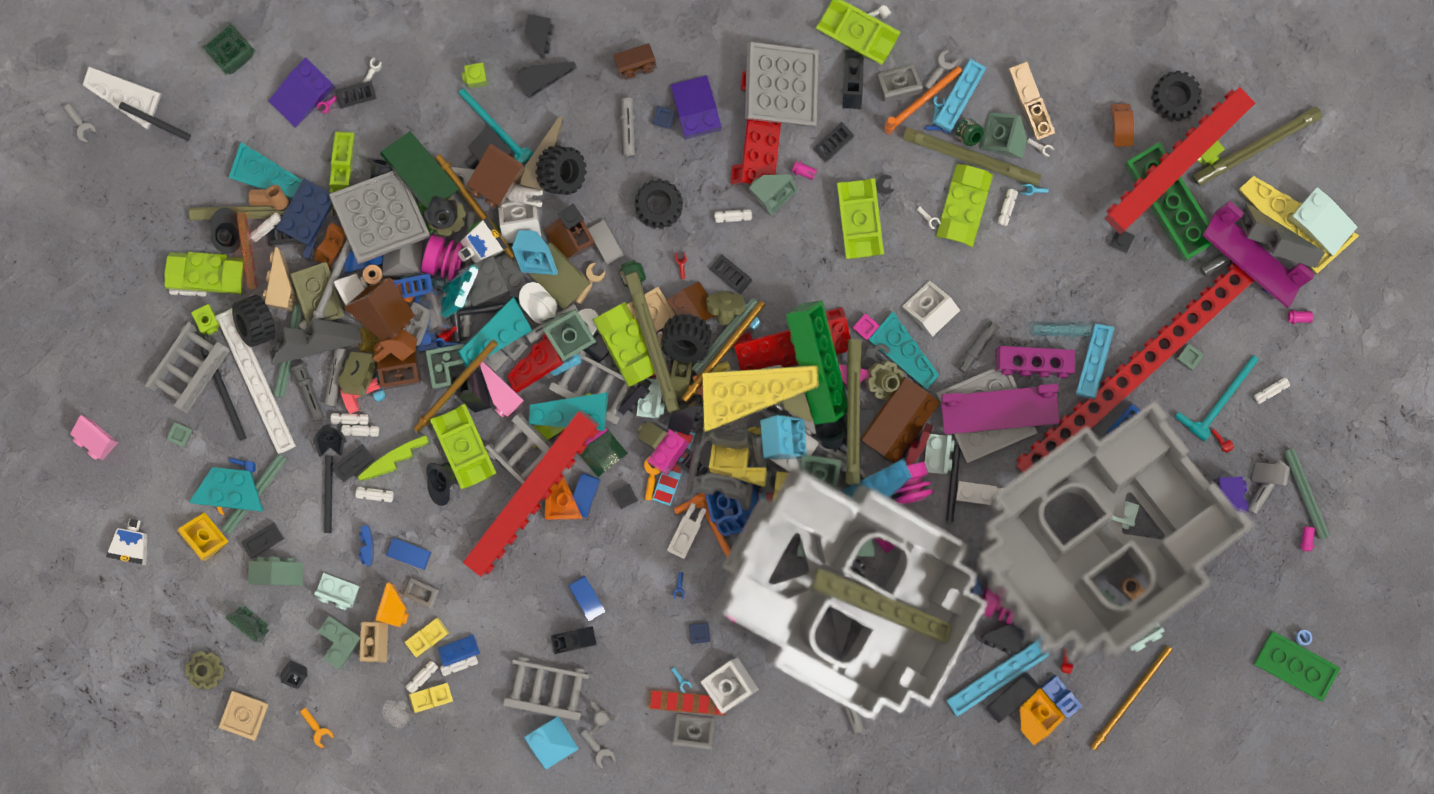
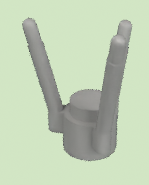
(601, 717)

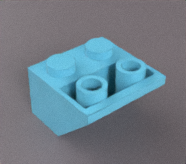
(783, 438)

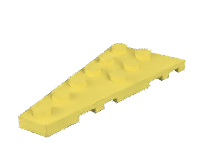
(1280, 208)
(741, 393)

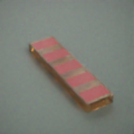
(247, 250)
(683, 702)

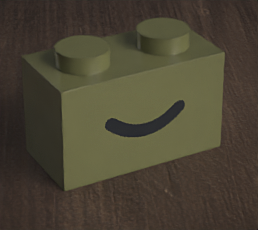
(357, 373)

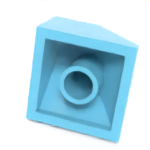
(533, 253)
(551, 742)

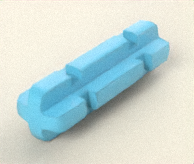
(569, 363)

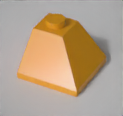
(392, 607)
(1039, 716)

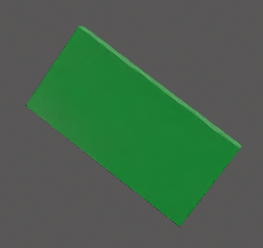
(1296, 666)

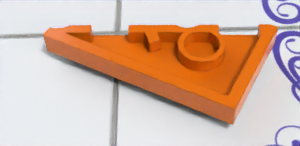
(561, 503)

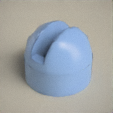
(1305, 635)

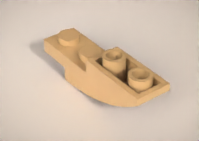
(1031, 101)

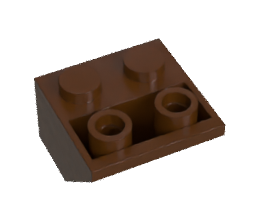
(635, 61)
(571, 241)
(398, 373)

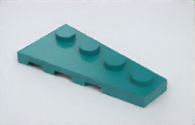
(261, 172)
(504, 327)
(904, 351)
(561, 412)

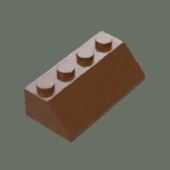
(899, 421)

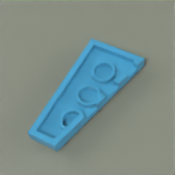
(885, 481)

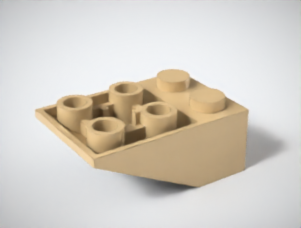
(280, 289)

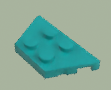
(456, 291)
(228, 490)

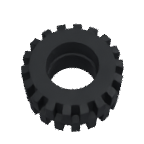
(1180, 80)
(572, 170)
(661, 220)
(253, 320)
(686, 338)

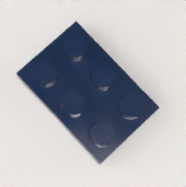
(306, 212)

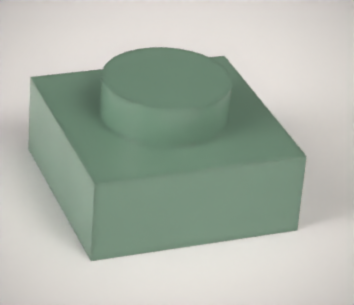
(1190, 357)
(179, 434)

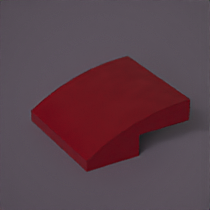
(918, 445)

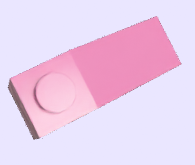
(502, 395)

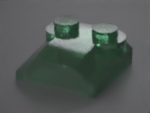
(229, 50)
(603, 453)
(249, 625)

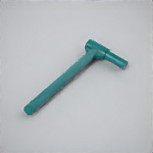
(522, 155)
(1201, 429)

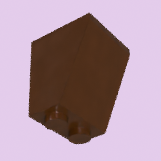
(495, 176)
(381, 309)

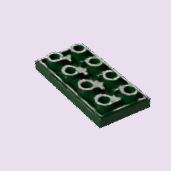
(418, 169)

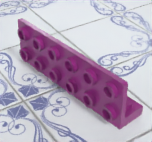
(1253, 258)
(1000, 409)

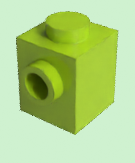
(475, 75)
(1211, 154)
(206, 320)

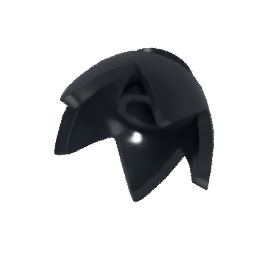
(439, 206)
(329, 437)

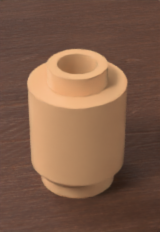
(378, 277)

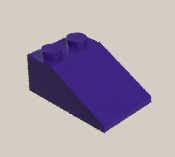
(301, 92)
(696, 107)

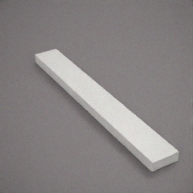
(257, 385)

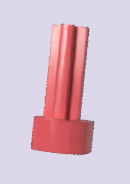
(351, 400)

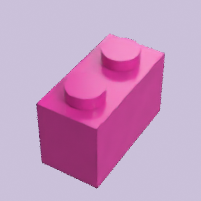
(668, 452)

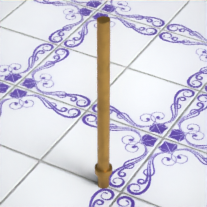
(470, 199)
(692, 389)
(424, 420)
(1100, 737)

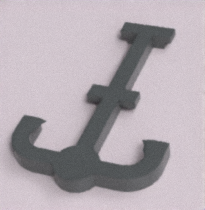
(871, 353)

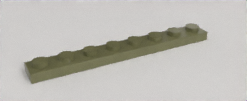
(881, 606)

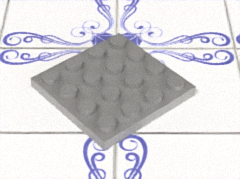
(781, 84)
(379, 216)
(981, 443)

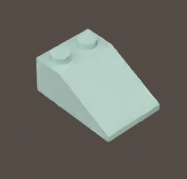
(1323, 221)

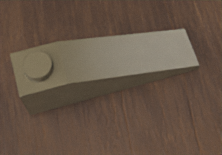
(529, 177)

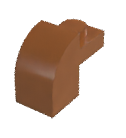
(1122, 125)
(331, 246)
(400, 346)

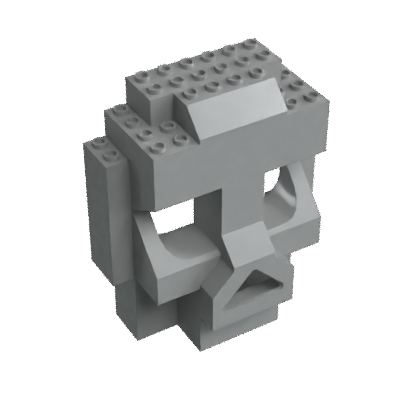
(1051, 584)
(886, 659)

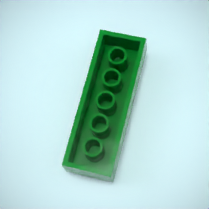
(1175, 208)
(815, 348)

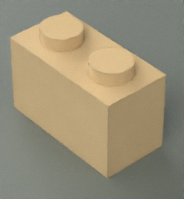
(374, 642)

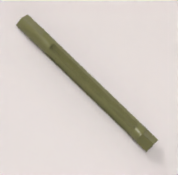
(1257, 146)
(972, 157)
(253, 212)
(652, 341)
(853, 414)

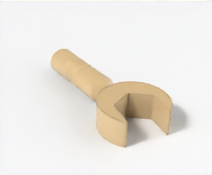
(592, 278)

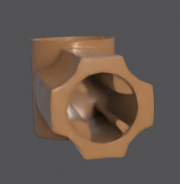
(272, 197)
(1137, 590)

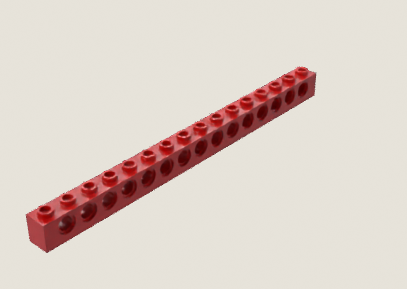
(1146, 368)

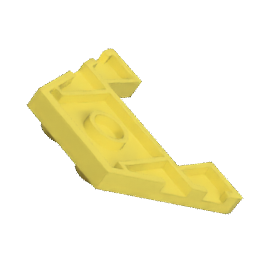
(734, 463)

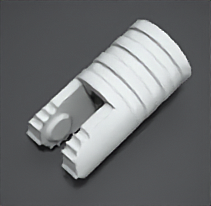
(524, 195)

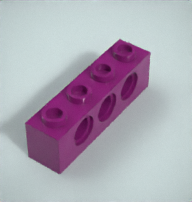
(1064, 358)

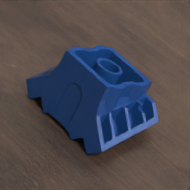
(728, 511)

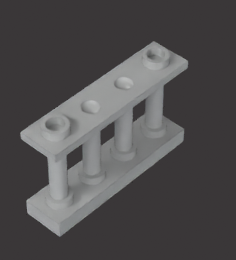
(205, 368)
(561, 387)
(534, 438)
(553, 706)

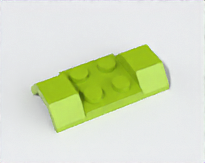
(858, 31)
(964, 204)
(860, 218)
(204, 272)
(625, 343)
(463, 447)

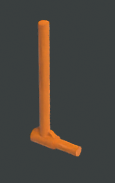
(893, 122)
(700, 501)

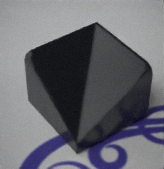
(293, 674)

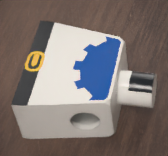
(481, 243)
(129, 544)

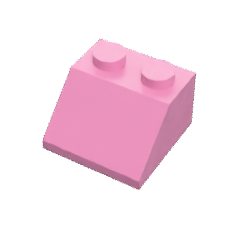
(93, 438)

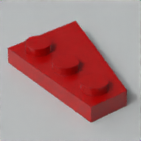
(535, 366)

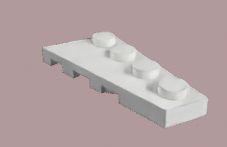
(116, 90)

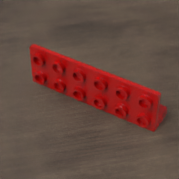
(759, 151)
(778, 347)

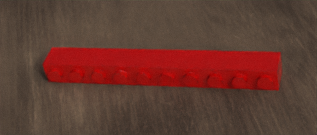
(1176, 163)
(531, 493)

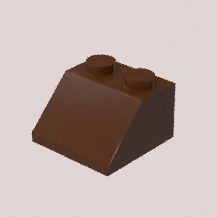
(691, 301)

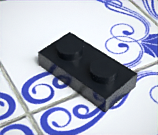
(631, 402)
(353, 463)
(262, 540)

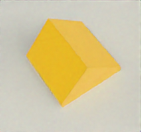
(203, 536)

